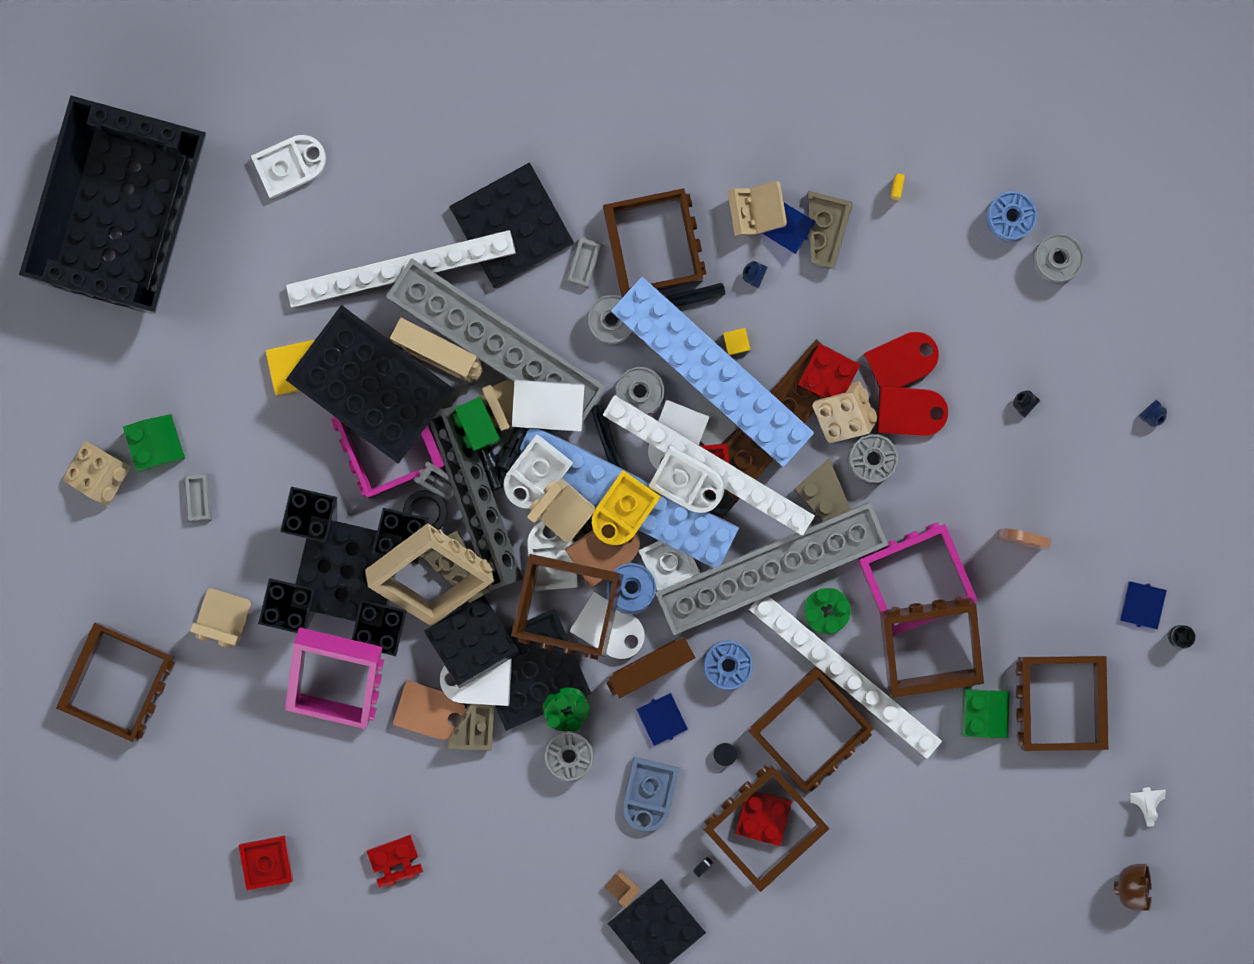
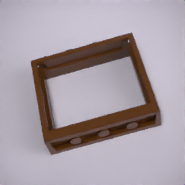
(689, 225)
(526, 597)
(81, 667)
(650, 667)
(934, 682)
(1023, 713)
(844, 751)
(792, 854)

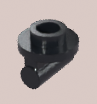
(1025, 402)

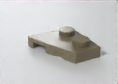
(473, 729)

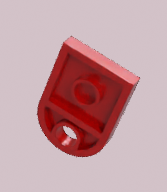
(900, 360)
(908, 411)

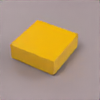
(897, 186)
(736, 341)

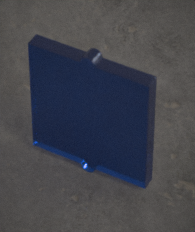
(795, 231)
(1143, 605)
(662, 719)

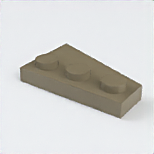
(829, 230)
(823, 492)
(449, 570)

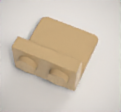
(757, 209)
(501, 402)
(845, 414)
(96, 473)
(562, 510)
(222, 618)

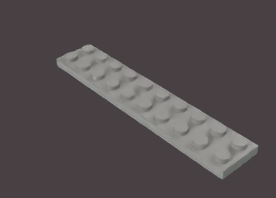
(485, 332)
(771, 568)

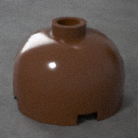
(1134, 887)

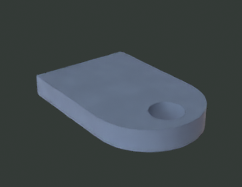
(649, 792)

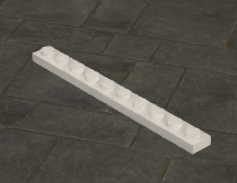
(388, 271)
(733, 479)
(845, 675)

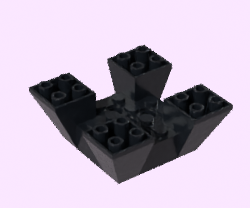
(294, 604)

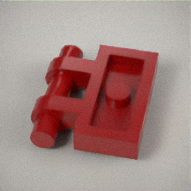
(391, 854)

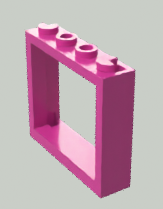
(356, 465)
(911, 539)
(341, 649)

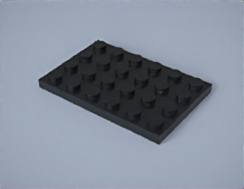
(370, 384)

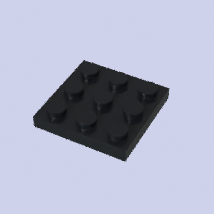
(471, 642)
(656, 926)

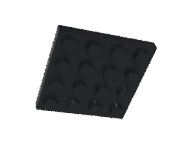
(518, 205)
(539, 672)

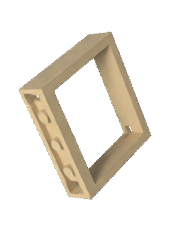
(437, 351)
(380, 575)

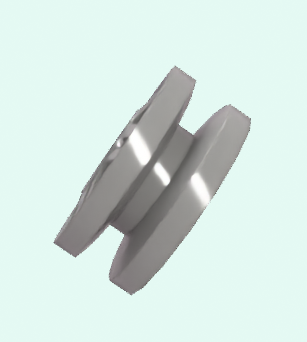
(1069, 248)
(600, 329)
(641, 377)
(886, 455)
(559, 766)

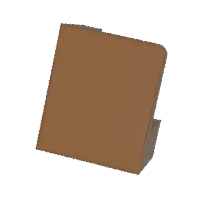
(622, 888)

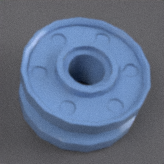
(1025, 212)
(642, 580)
(742, 665)

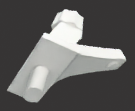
(1148, 802)

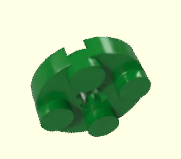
(814, 614)
(568, 720)

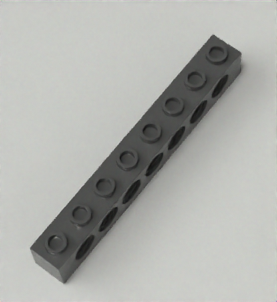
(475, 499)

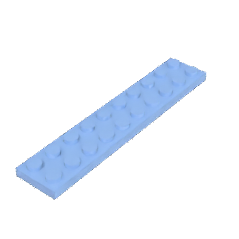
(712, 372)
(690, 532)

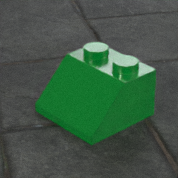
(477, 425)
(153, 442)
(985, 713)

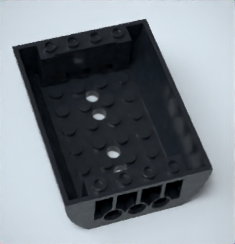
(87, 201)

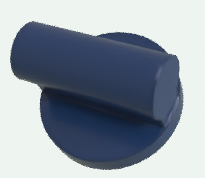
(754, 273)
(1154, 414)

